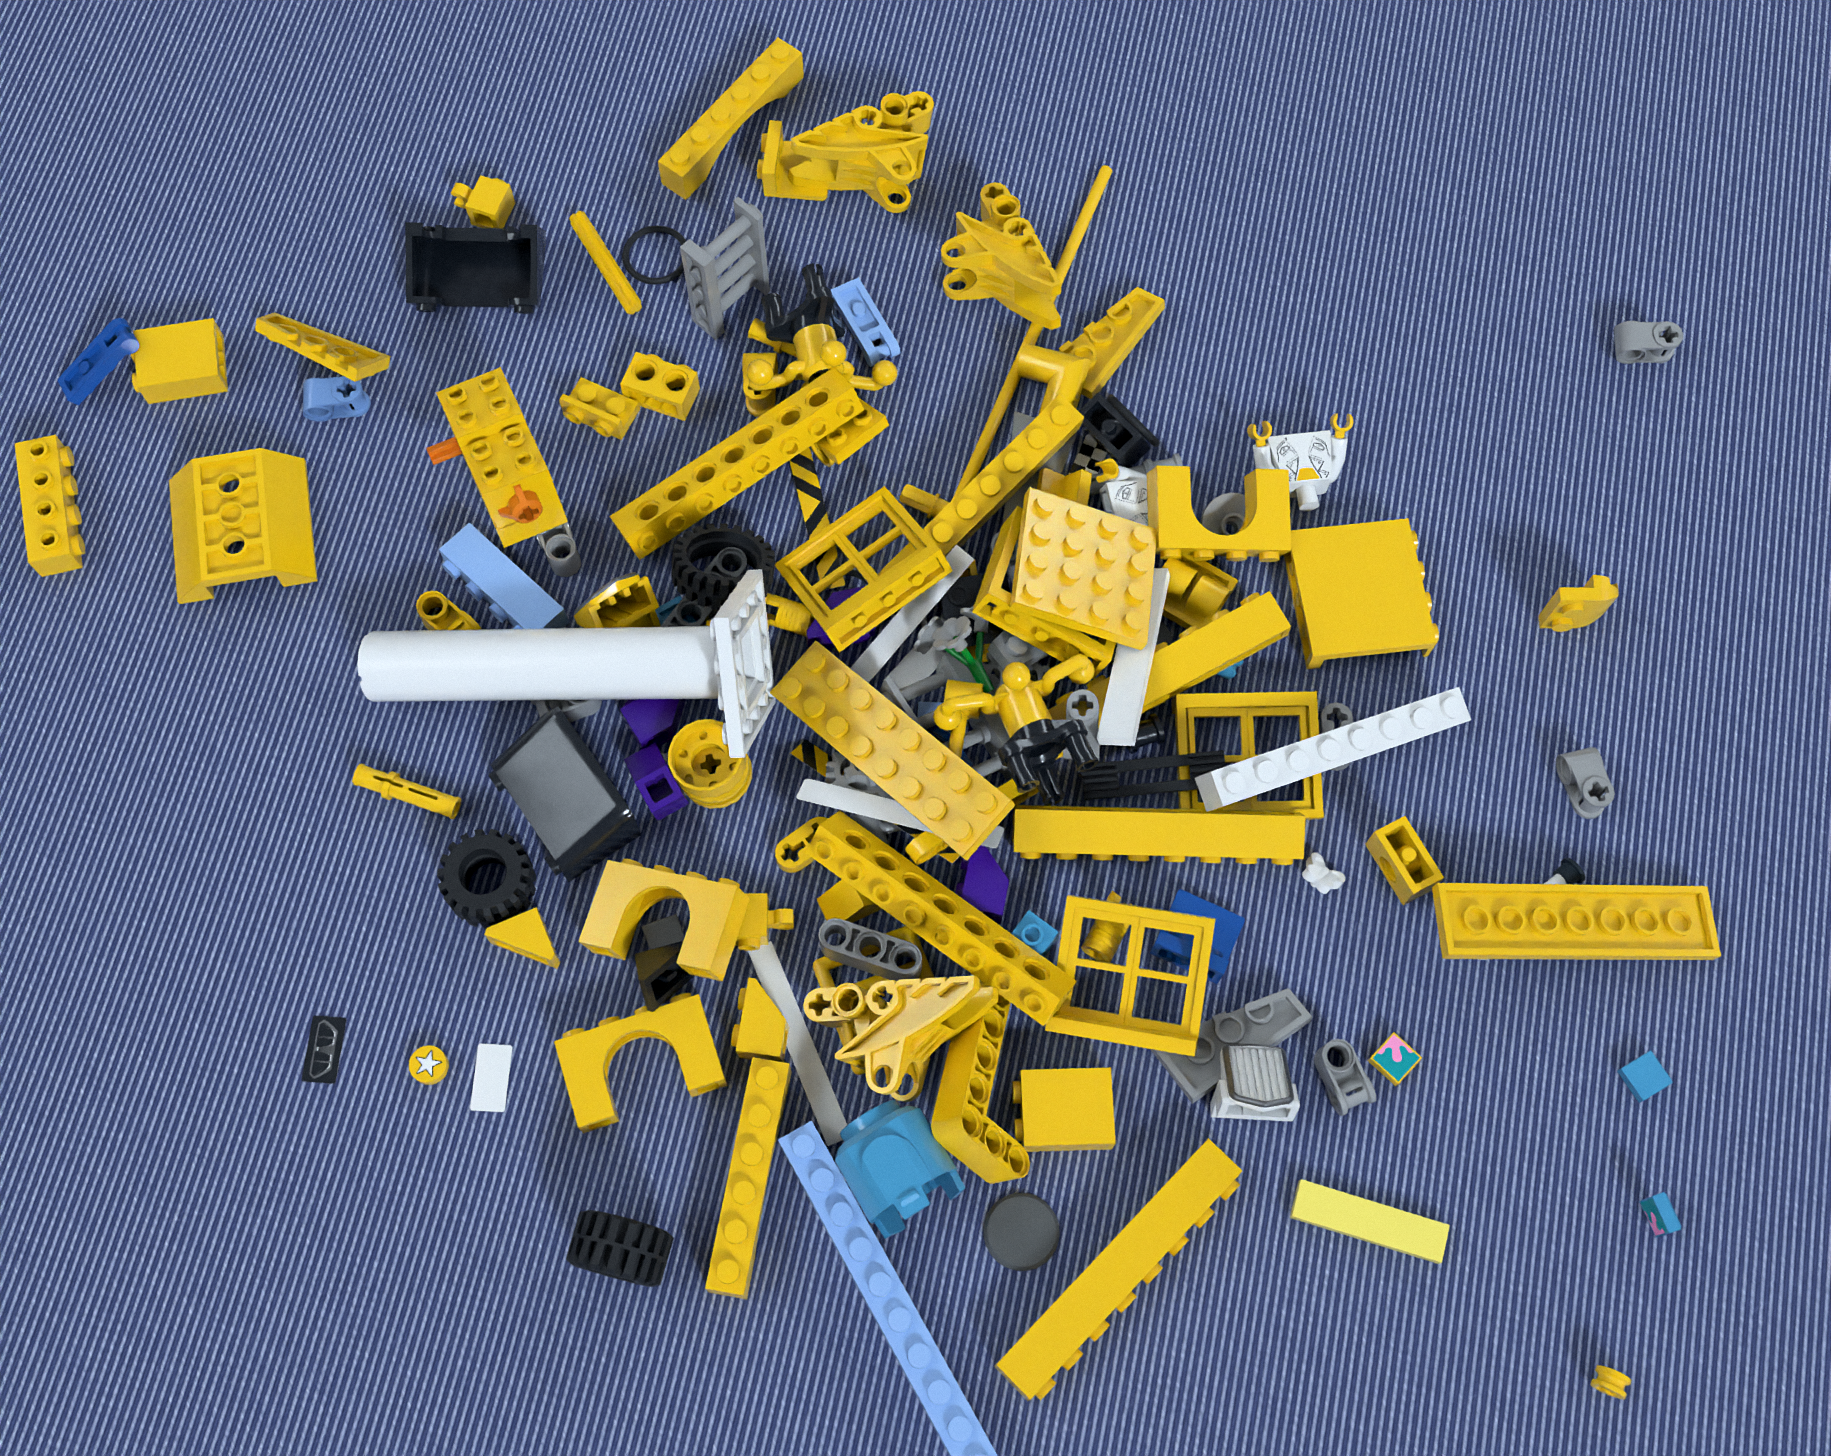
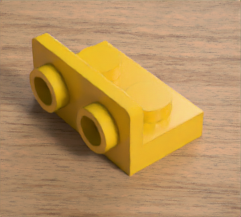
(599, 408)

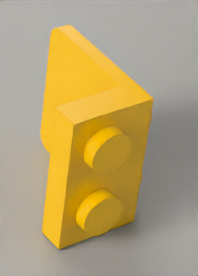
(776, 164)

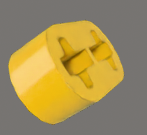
(794, 841)

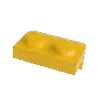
(1578, 605)

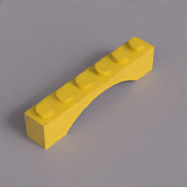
(695, 152)
(748, 1178)

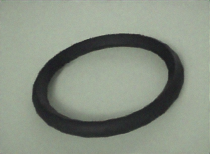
(625, 255)
(1133, 420)

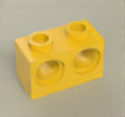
(657, 392)

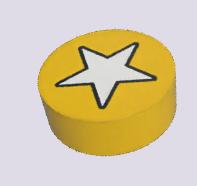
(428, 1065)

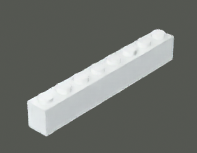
(1332, 749)

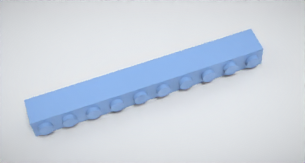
(884, 1294)

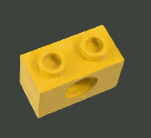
(1404, 860)

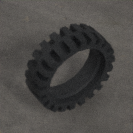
(708, 543)

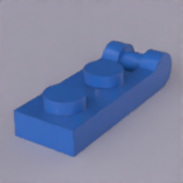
(98, 360)

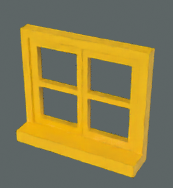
(883, 593)
(1247, 706)
(1124, 1027)

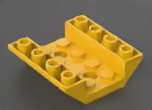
(265, 512)

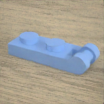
(864, 321)

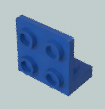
(1177, 946)

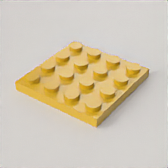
(1084, 569)

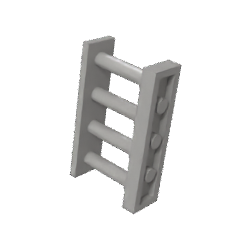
(703, 270)
(986, 730)

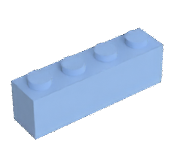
(499, 582)

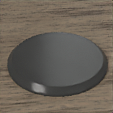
(1021, 1231)

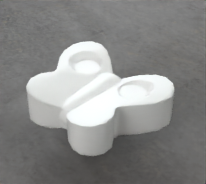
(1320, 876)

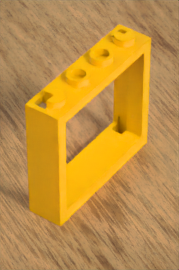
(1045, 635)

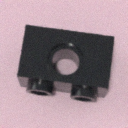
(1113, 432)

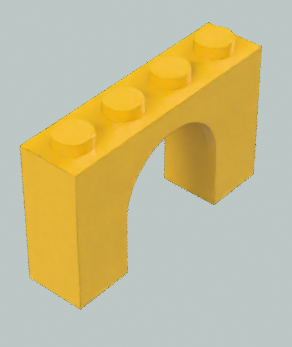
(1178, 532)
(631, 889)
(588, 1054)

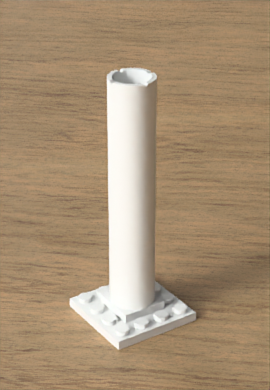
(679, 662)

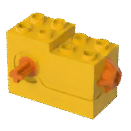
(499, 456)

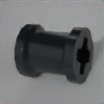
(1148, 732)

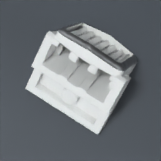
(1254, 1084)

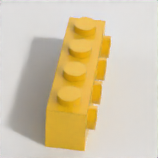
(49, 505)

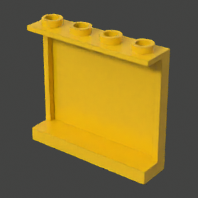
(1359, 591)

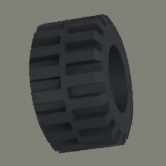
(475, 853)
(620, 1248)

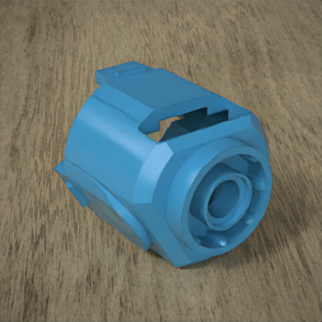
(894, 1164)

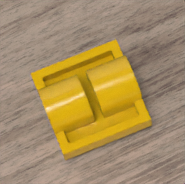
(850, 436)
(1195, 591)

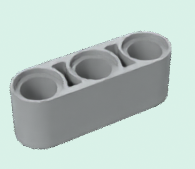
(857, 938)

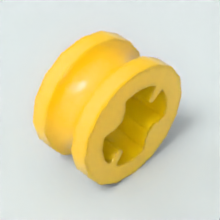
(1610, 1382)

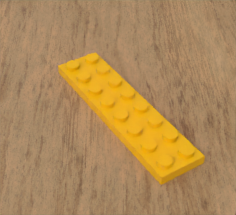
(893, 750)
(1575, 922)

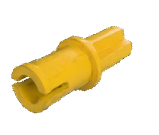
(922, 500)

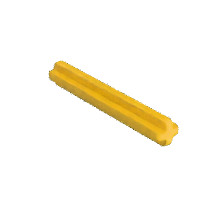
(605, 262)

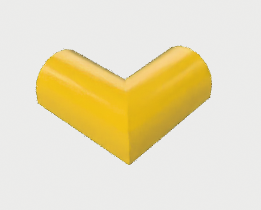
(1060, 371)

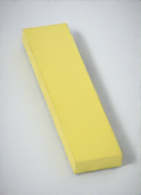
(1370, 1221)

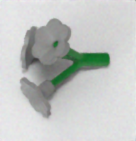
(950, 636)

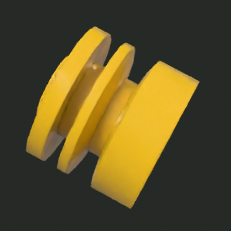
(691, 761)

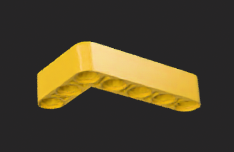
(964, 1097)

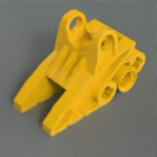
(866, 156)
(1001, 261)
(901, 1031)

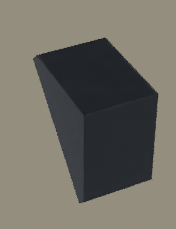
(660, 974)

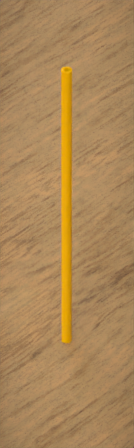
(1033, 332)

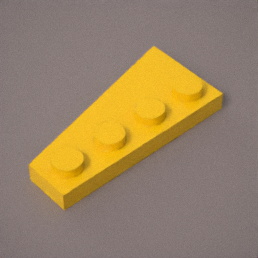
(1114, 336)
(323, 347)

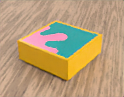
(1394, 1059)

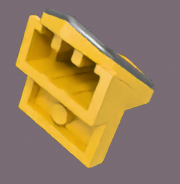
(620, 603)

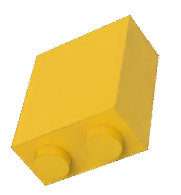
(180, 361)
(1064, 1109)

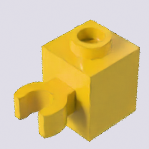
(487, 203)
(759, 919)

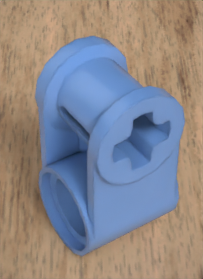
(332, 398)

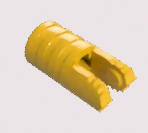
(790, 615)
(1105, 936)

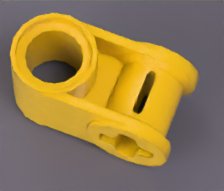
(759, 401)
(450, 616)

